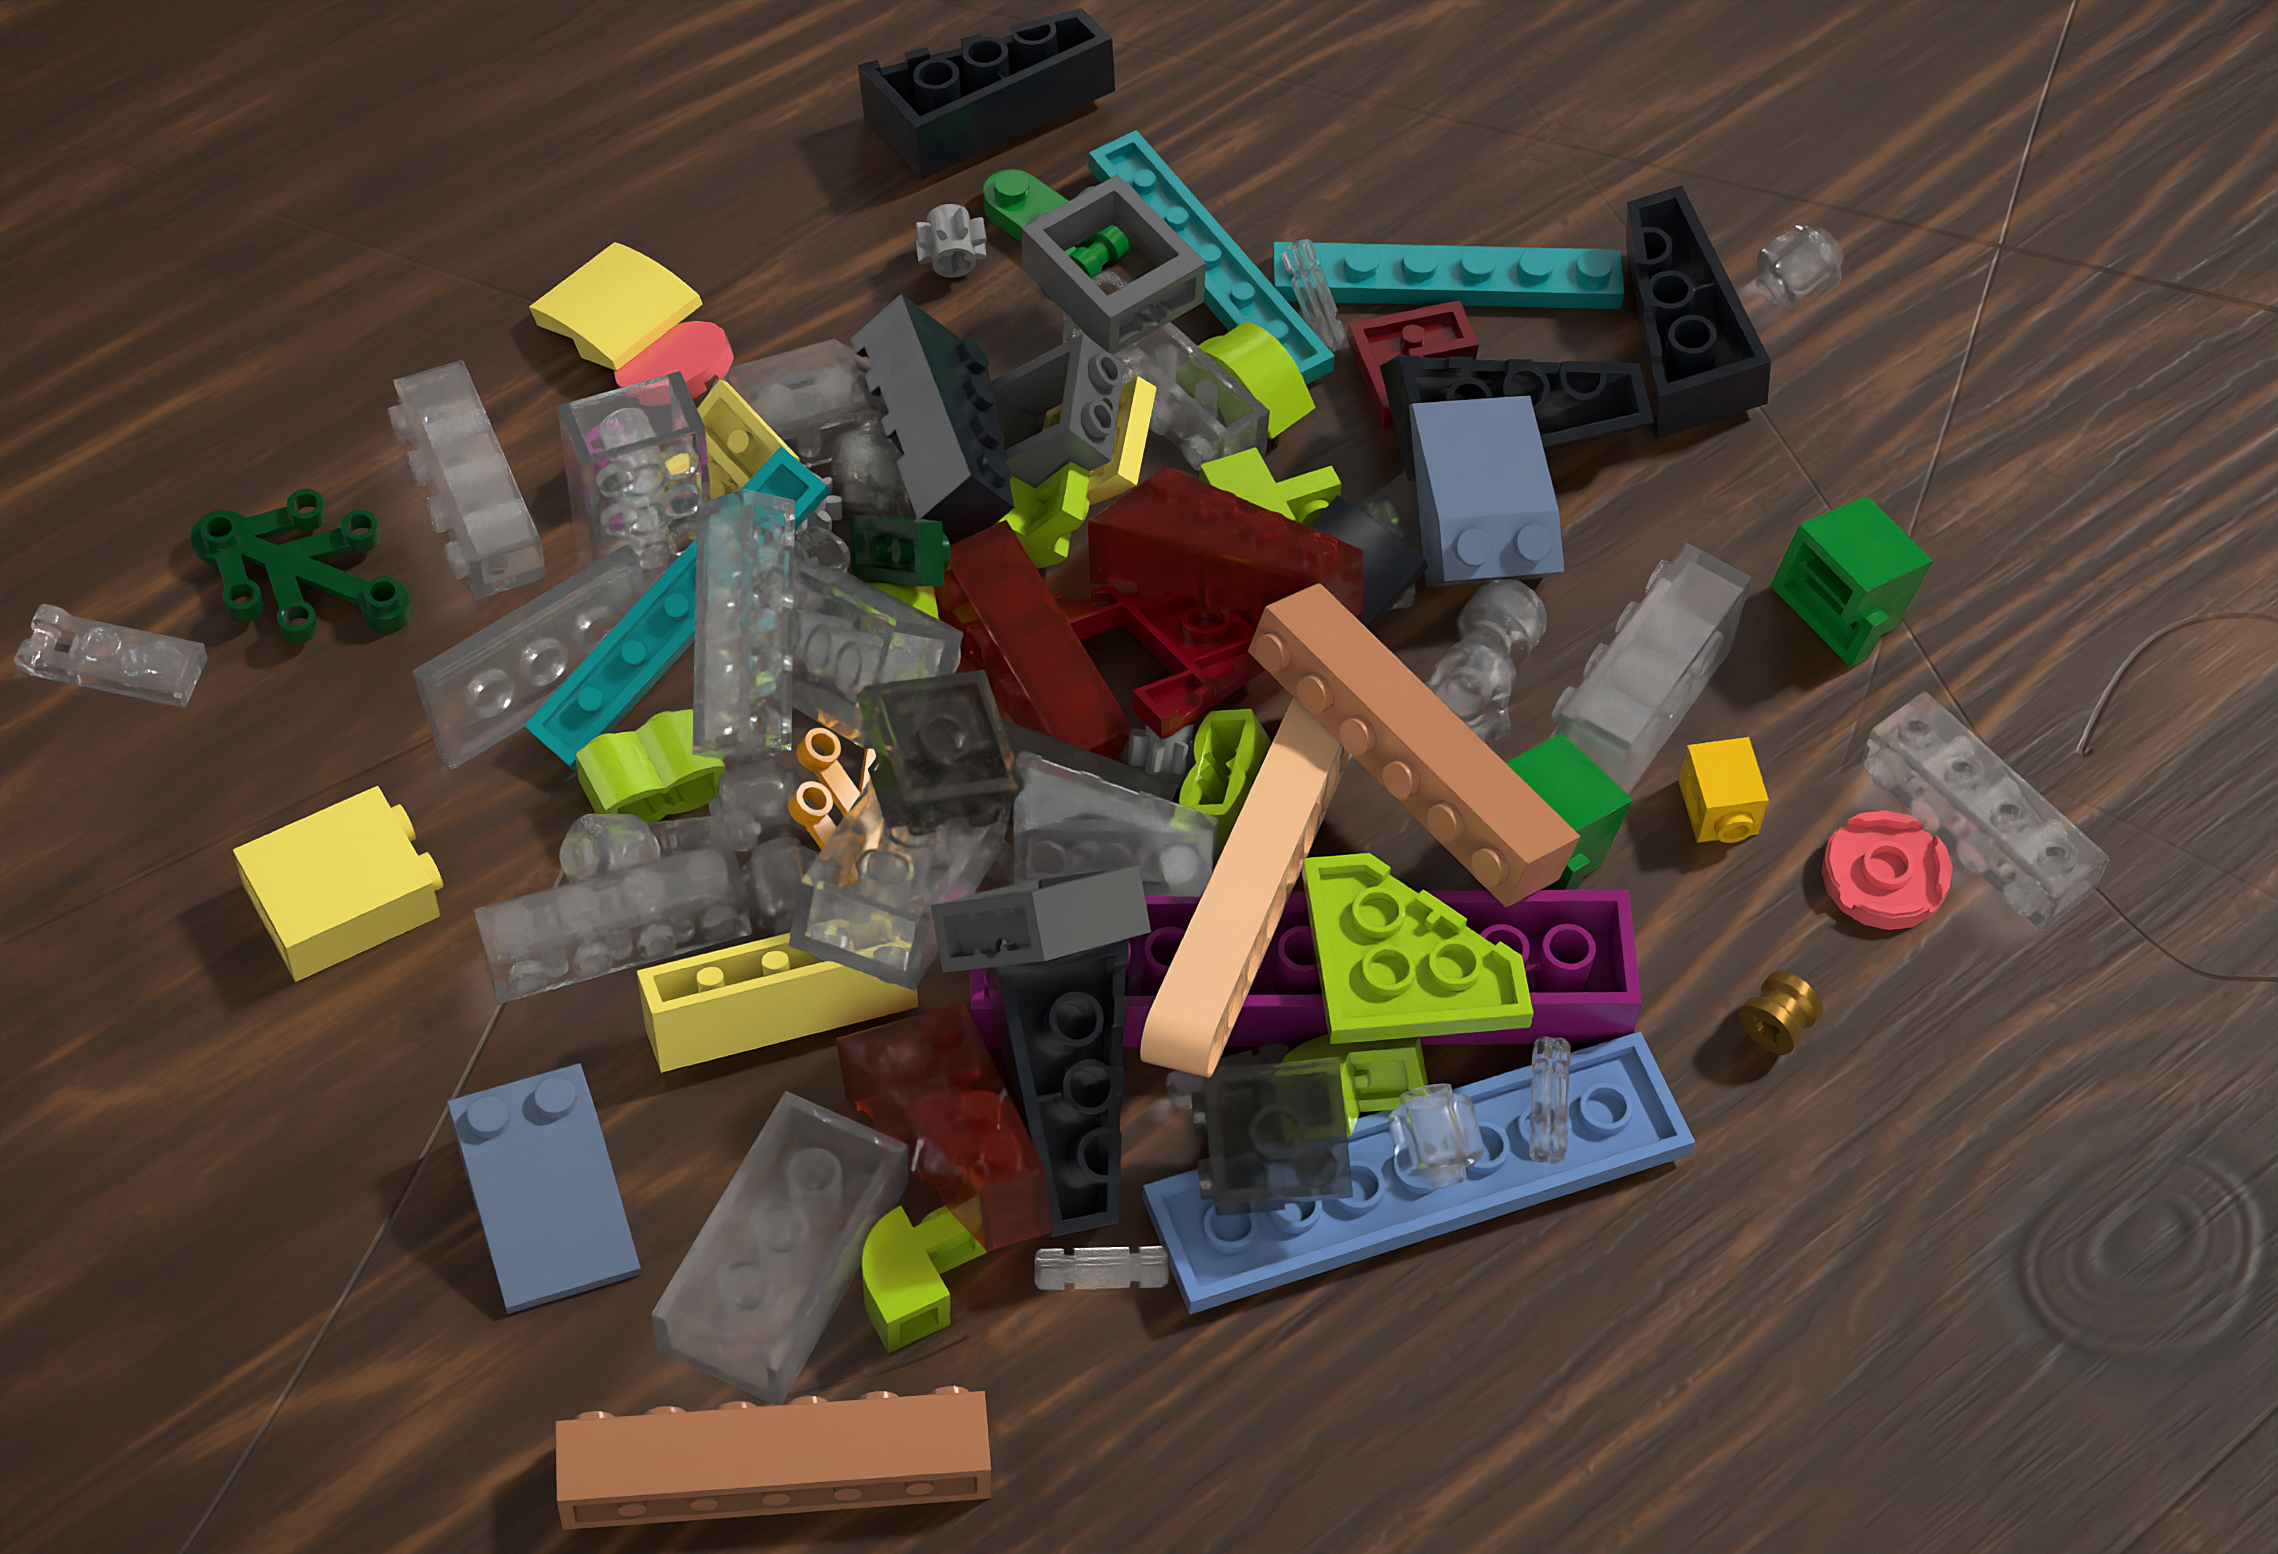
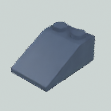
(1484, 492)
(544, 1188)

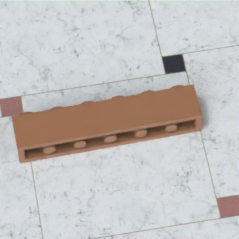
(1413, 744)
(772, 1458)

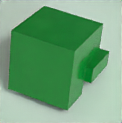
(1851, 576)
(1580, 797)

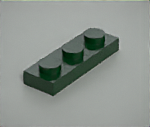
(899, 549)

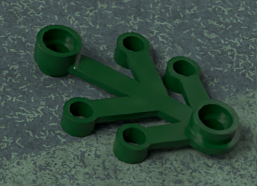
(297, 562)

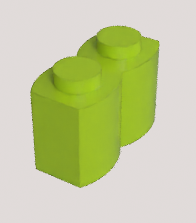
(1228, 759)
(648, 769)

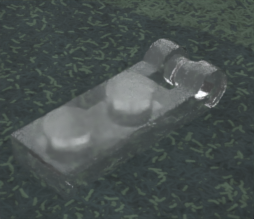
(111, 657)

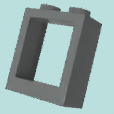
(1135, 308)
(1088, 388)
(1040, 919)

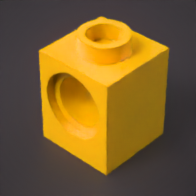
(1723, 790)

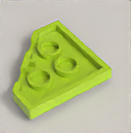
(1403, 959)

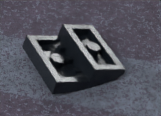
(1388, 562)

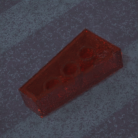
(1216, 549)
(1027, 644)
(943, 1097)

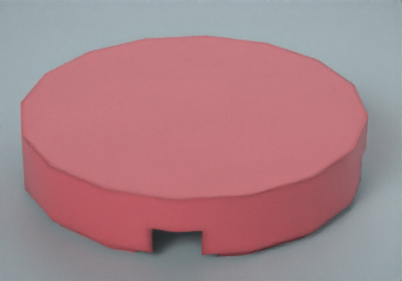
(690, 347)
(1886, 870)

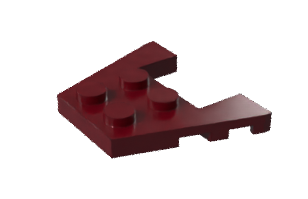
(1197, 646)

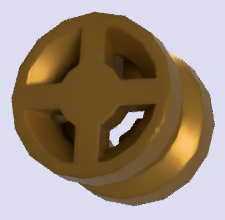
(1780, 1012)

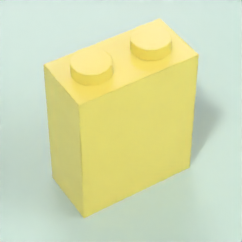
(339, 882)

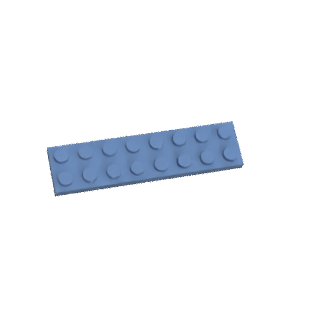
(1616, 1126)

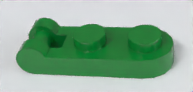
(1017, 197)

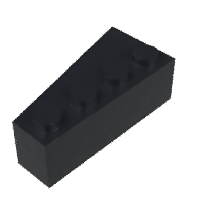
(988, 90)
(1692, 326)
(1569, 398)
(938, 418)
(1065, 1074)

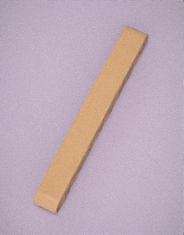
(1244, 898)

